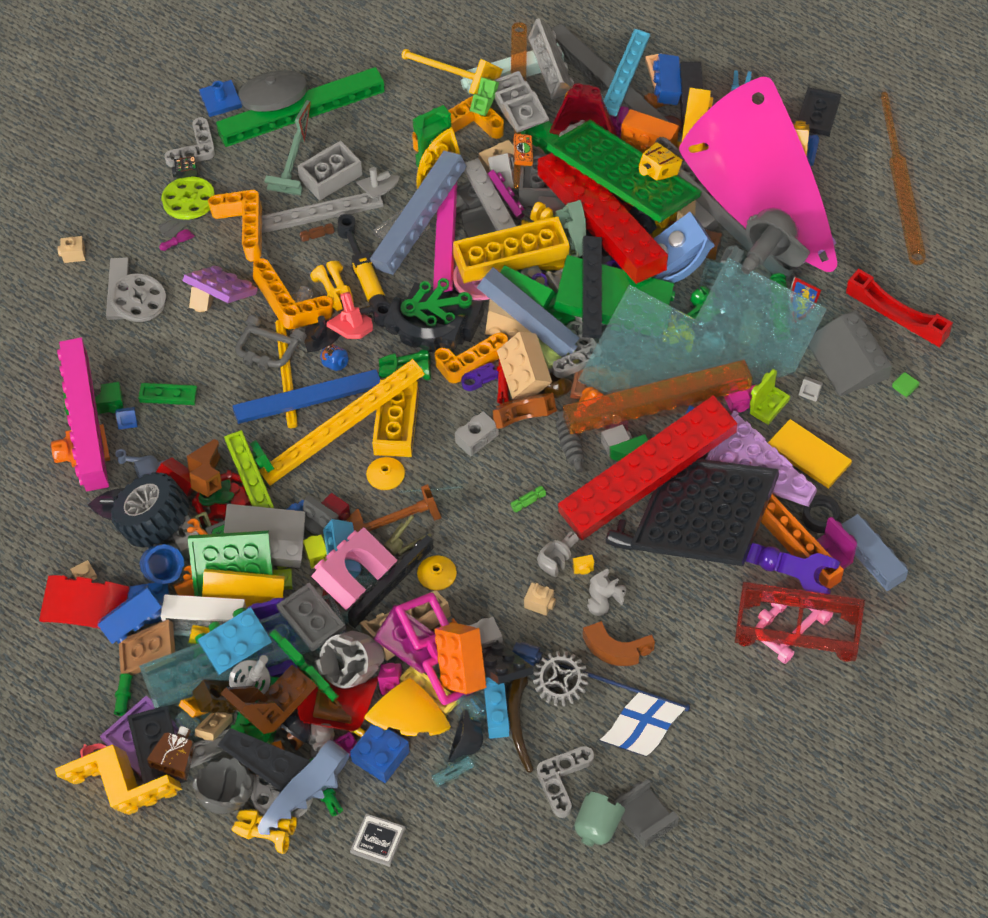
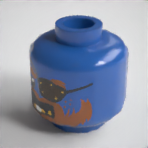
(334, 357)

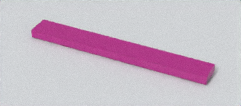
(444, 240)

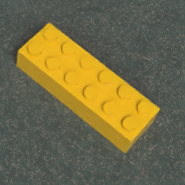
(514, 247)

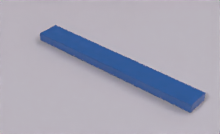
(306, 396)

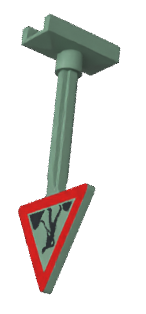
(284, 183)

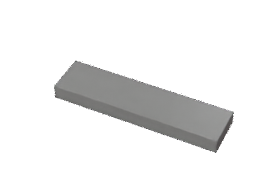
(118, 268)

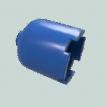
(161, 564)

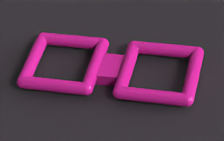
(428, 642)

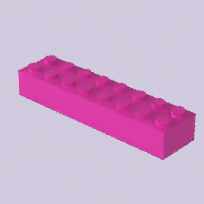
(82, 415)

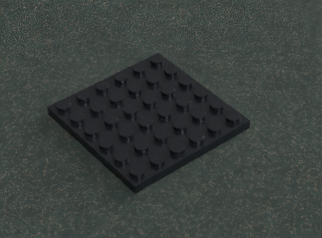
(707, 512)

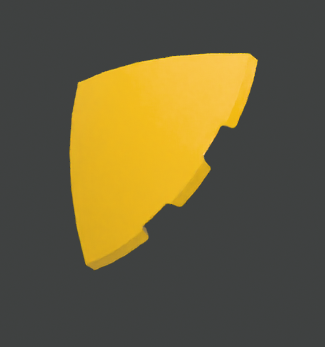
(444, 142)
(408, 710)

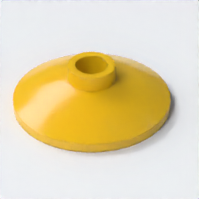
(385, 479)
(436, 579)

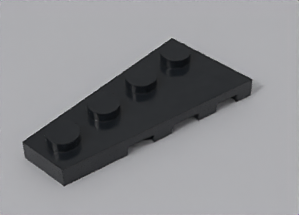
(265, 760)

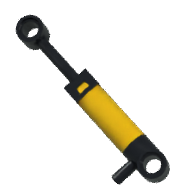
(366, 274)

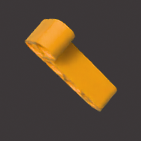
(478, 355)

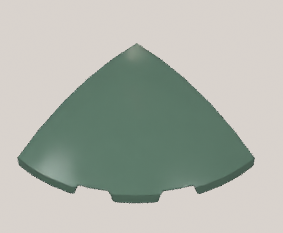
(574, 226)

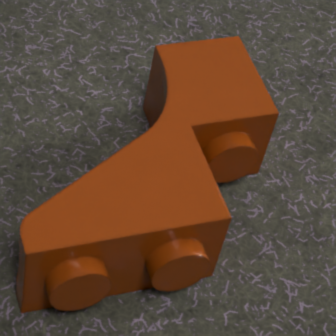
(202, 468)

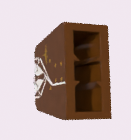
(173, 754)

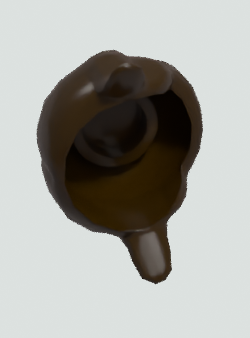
(559, 386)

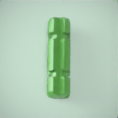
(528, 498)

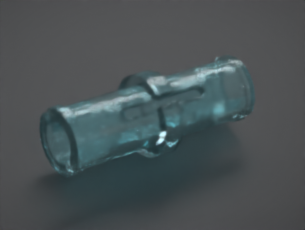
(440, 778)

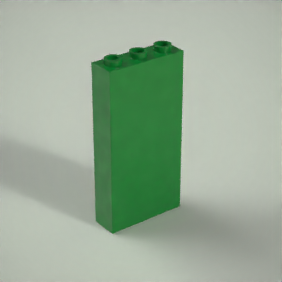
(614, 284)

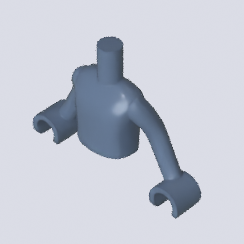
(142, 465)

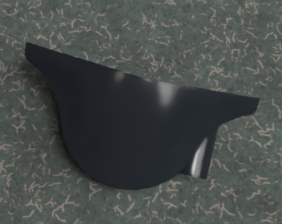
(467, 738)

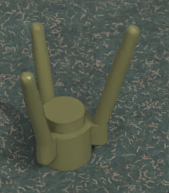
(394, 544)

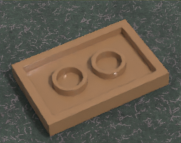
(146, 646)

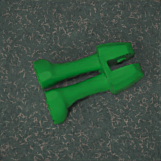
(391, 363)

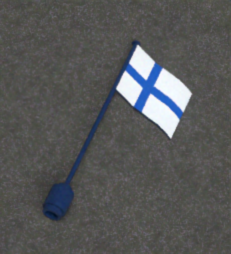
(641, 721)

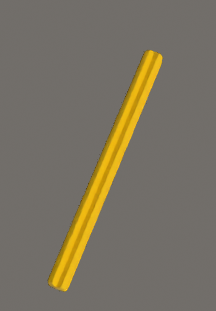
(286, 375)

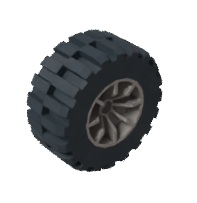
(150, 509)

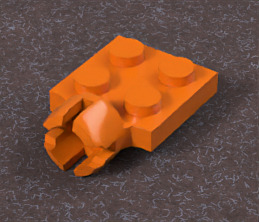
(63, 448)

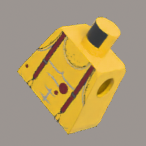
(659, 162)

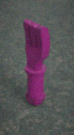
(182, 236)

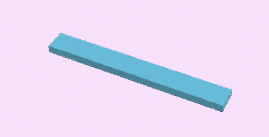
(626, 71)

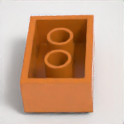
(643, 130)
(460, 658)

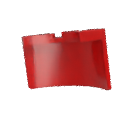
(80, 600)

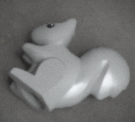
(600, 590)

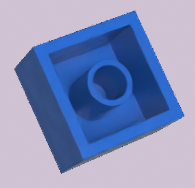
(380, 752)

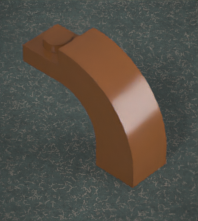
(524, 408)
(613, 651)

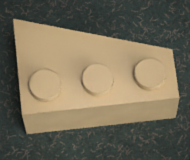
(501, 322)

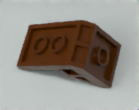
(275, 704)

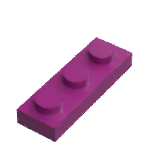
(507, 194)

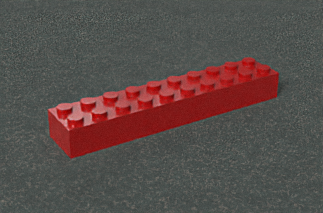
(605, 218)
(647, 467)

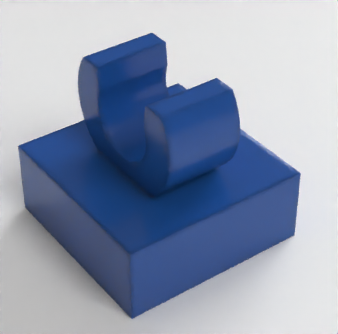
(126, 418)

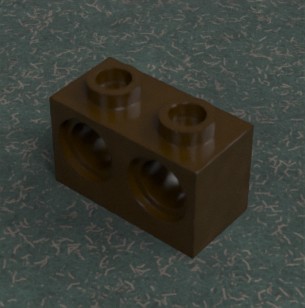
(210, 699)

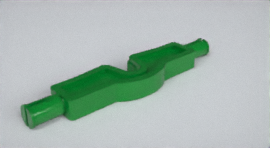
(299, 661)

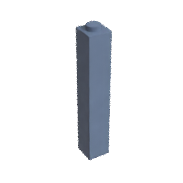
(528, 313)

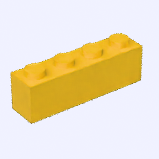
(697, 106)

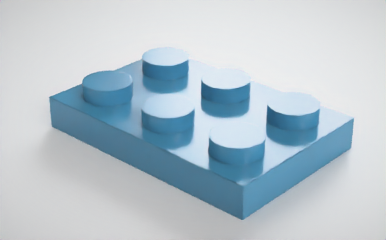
(234, 641)

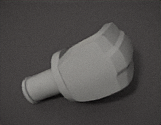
(556, 553)

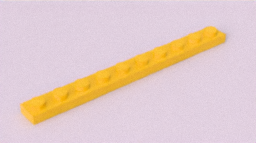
(342, 421)

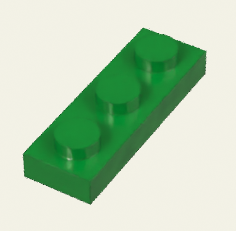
(168, 394)

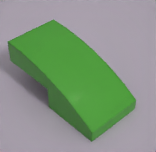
(484, 98)

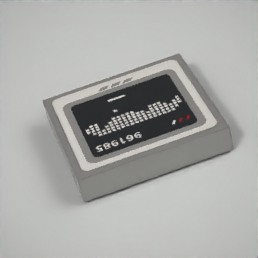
(377, 840)

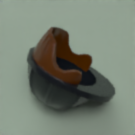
(298, 731)

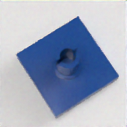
(220, 98)

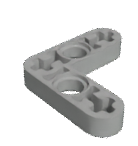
(201, 145)
(564, 366)
(554, 777)

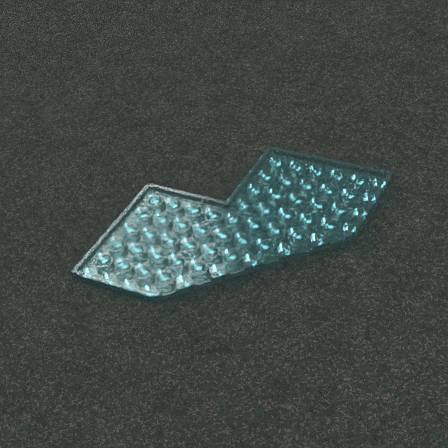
(738, 321)

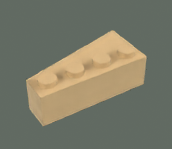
(422, 613)

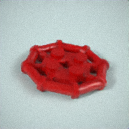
(219, 510)

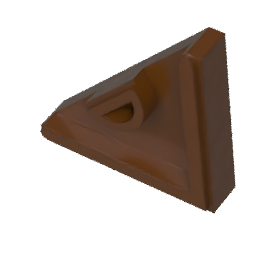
(329, 710)

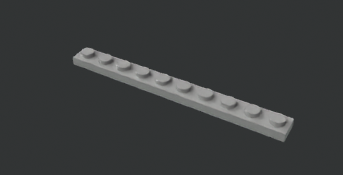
(494, 205)

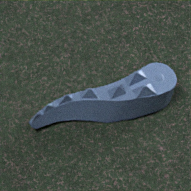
(308, 784)

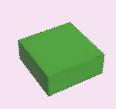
(905, 384)

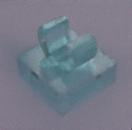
(366, 579)

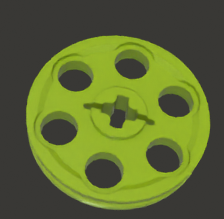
(182, 200)

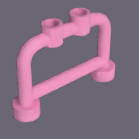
(766, 618)

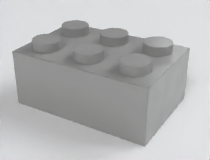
(330, 170)

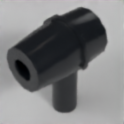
(618, 538)

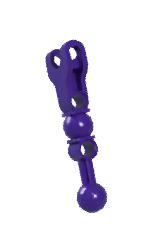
(806, 569)

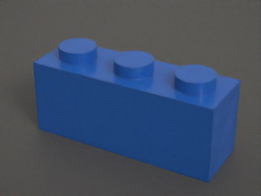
(667, 79)

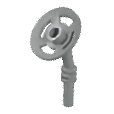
(257, 673)

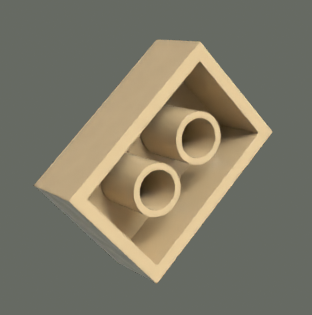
(524, 365)

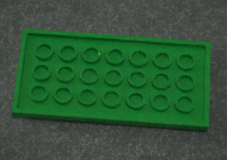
(616, 167)

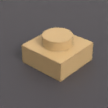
(84, 570)

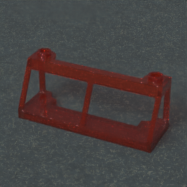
(850, 609)

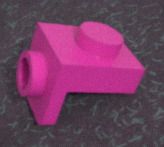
(389, 677)

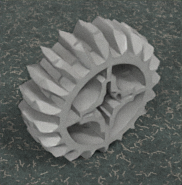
(553, 662)

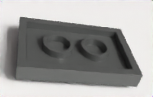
(310, 616)

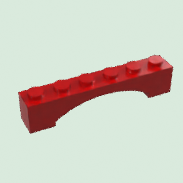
(930, 327)

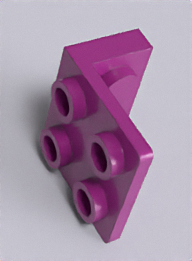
(838, 543)

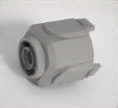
(355, 669)

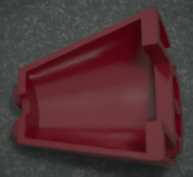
(585, 104)

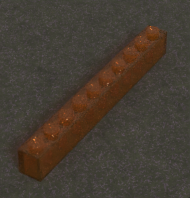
(657, 397)

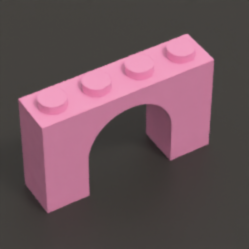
(361, 548)

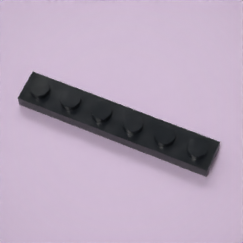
(591, 287)
(390, 581)

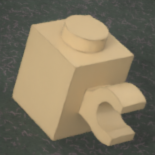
(539, 599)

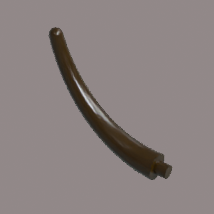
(513, 708)

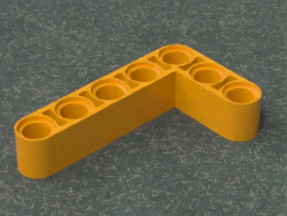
(462, 116)
(249, 207)
(290, 314)

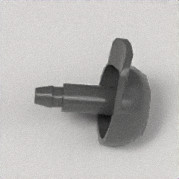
(774, 235)

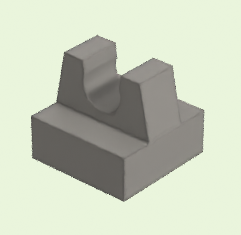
(810, 388)

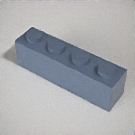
(875, 554)

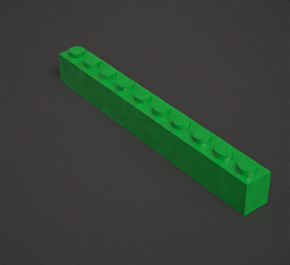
(322, 98)

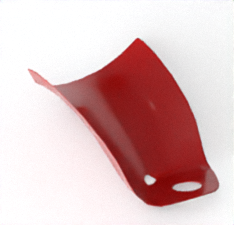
(354, 702)

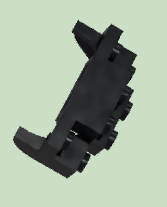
(416, 333)

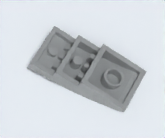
(519, 102)

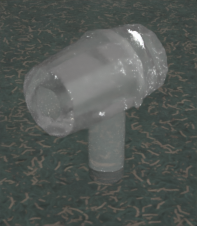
(304, 293)

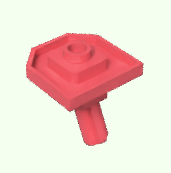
(350, 321)

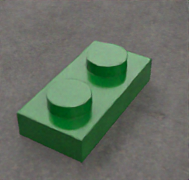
(260, 456)

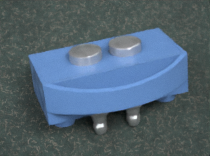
(686, 248)

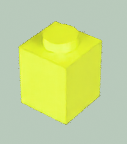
(315, 550)

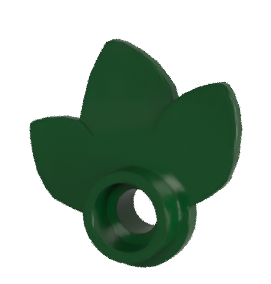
(219, 497)

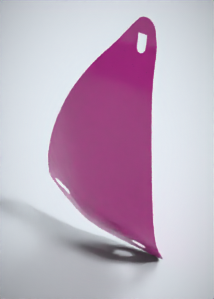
(759, 165)

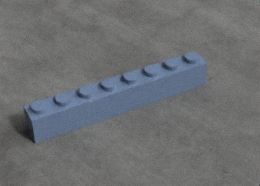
(418, 212)

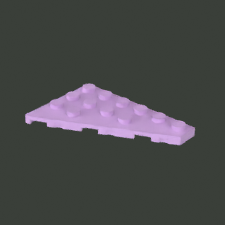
(750, 448)

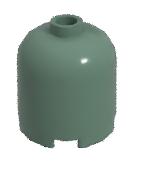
(597, 819)

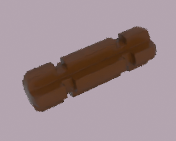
(316, 232)

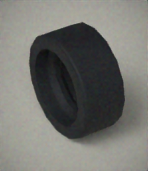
(820, 500)

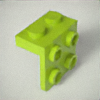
(767, 399)

